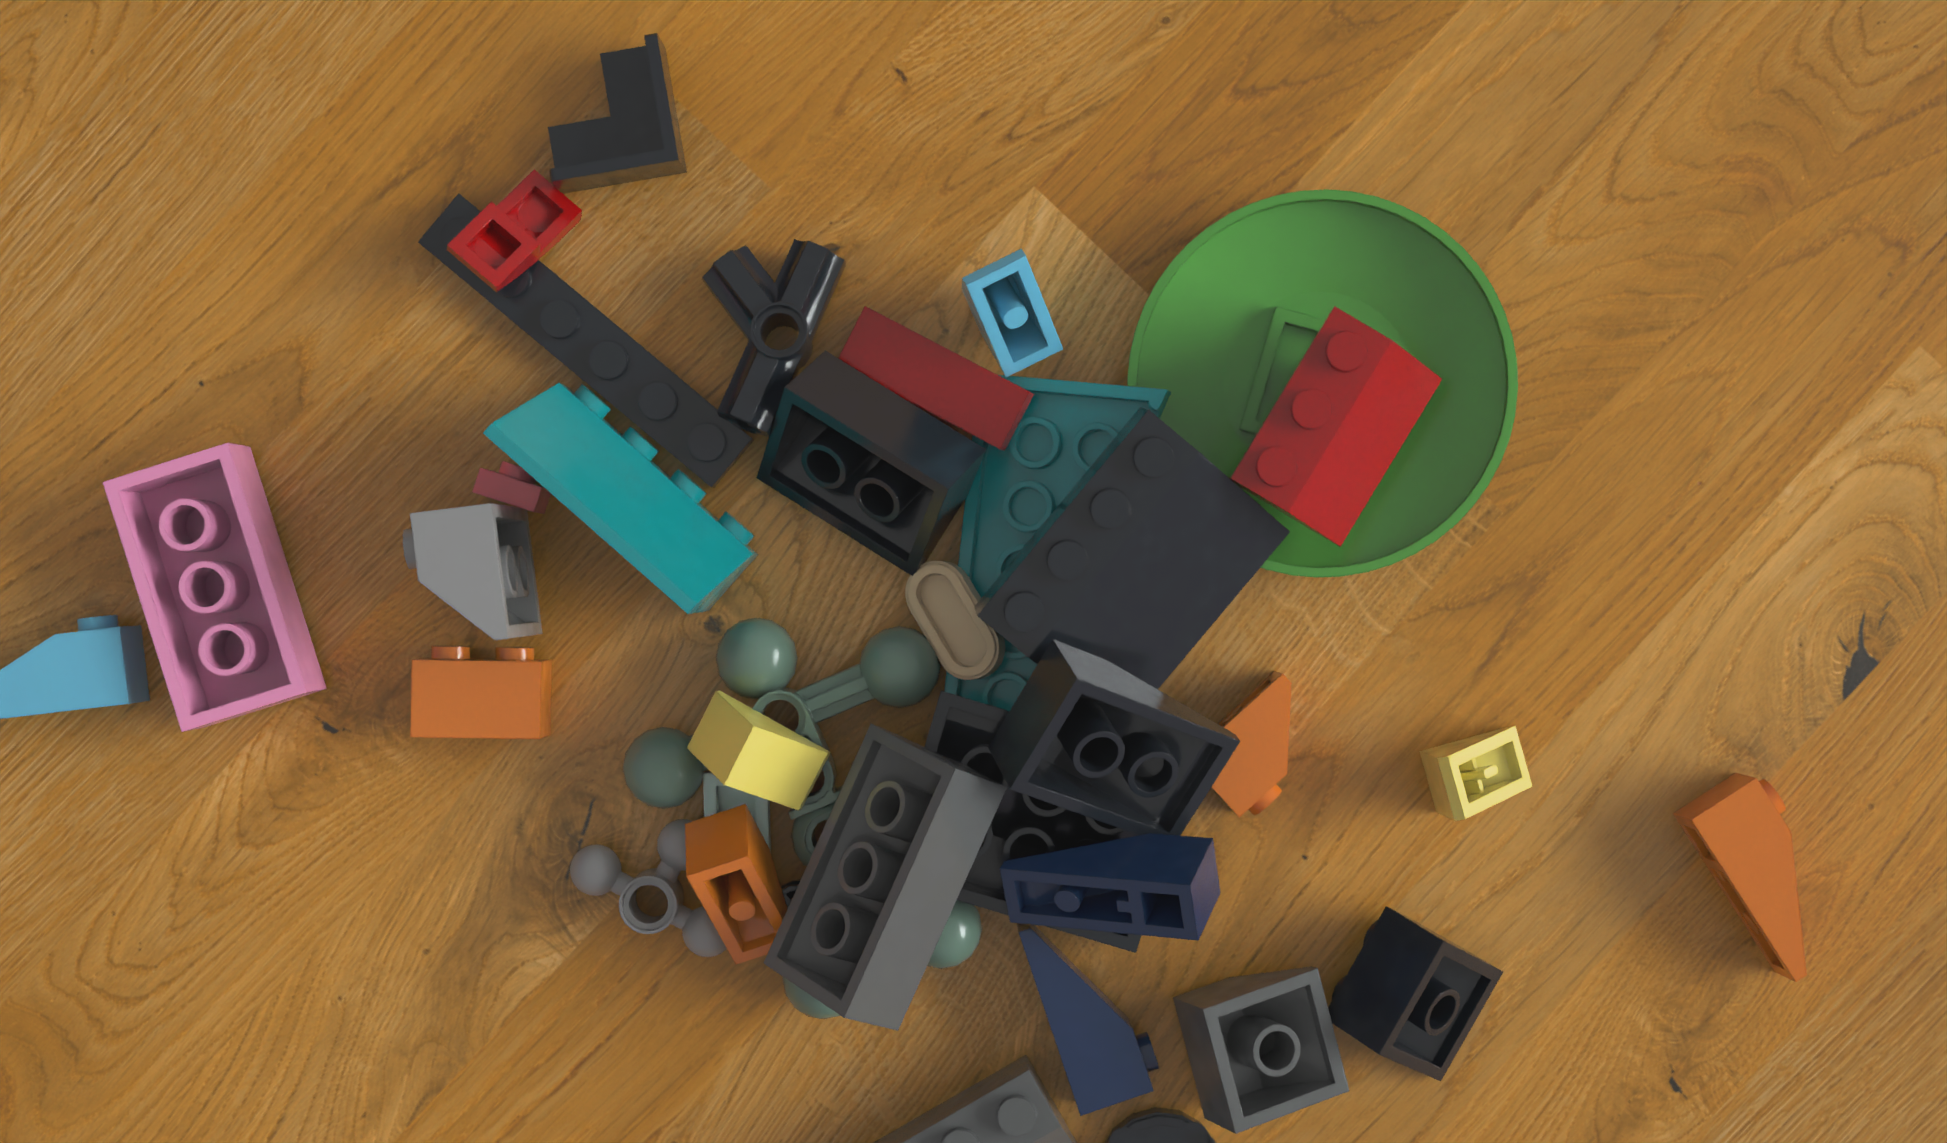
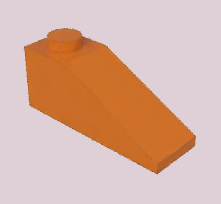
(1753, 862)

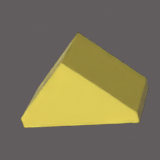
(756, 753)
(1475, 772)

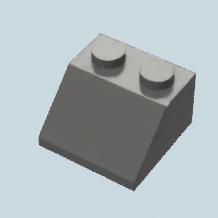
(1260, 1046)

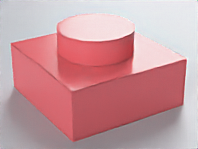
(512, 487)

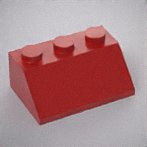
(1336, 426)

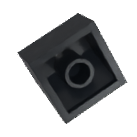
(1412, 994)

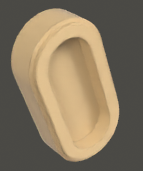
(944, 608)

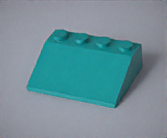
(625, 495)

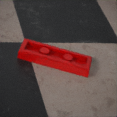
(936, 378)

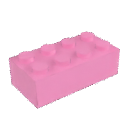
(214, 585)

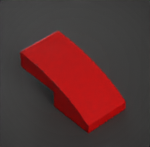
(515, 232)

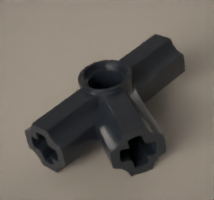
(759, 307)

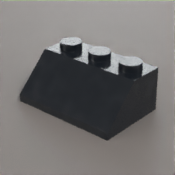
(868, 461)

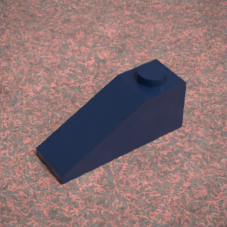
(1118, 886)
(1091, 1033)

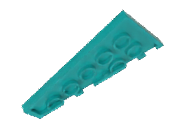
(1022, 486)

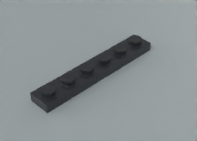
(602, 356)

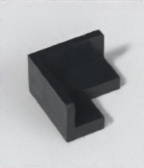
(637, 139)

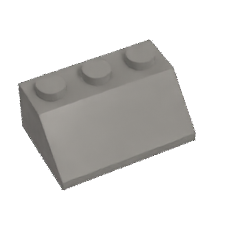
(478, 565)

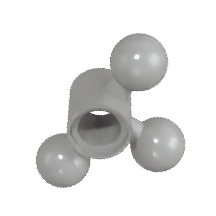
(599, 870)

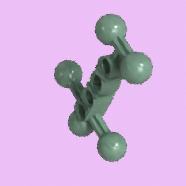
(757, 663)

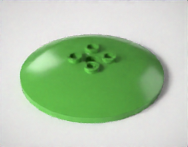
(1249, 302)

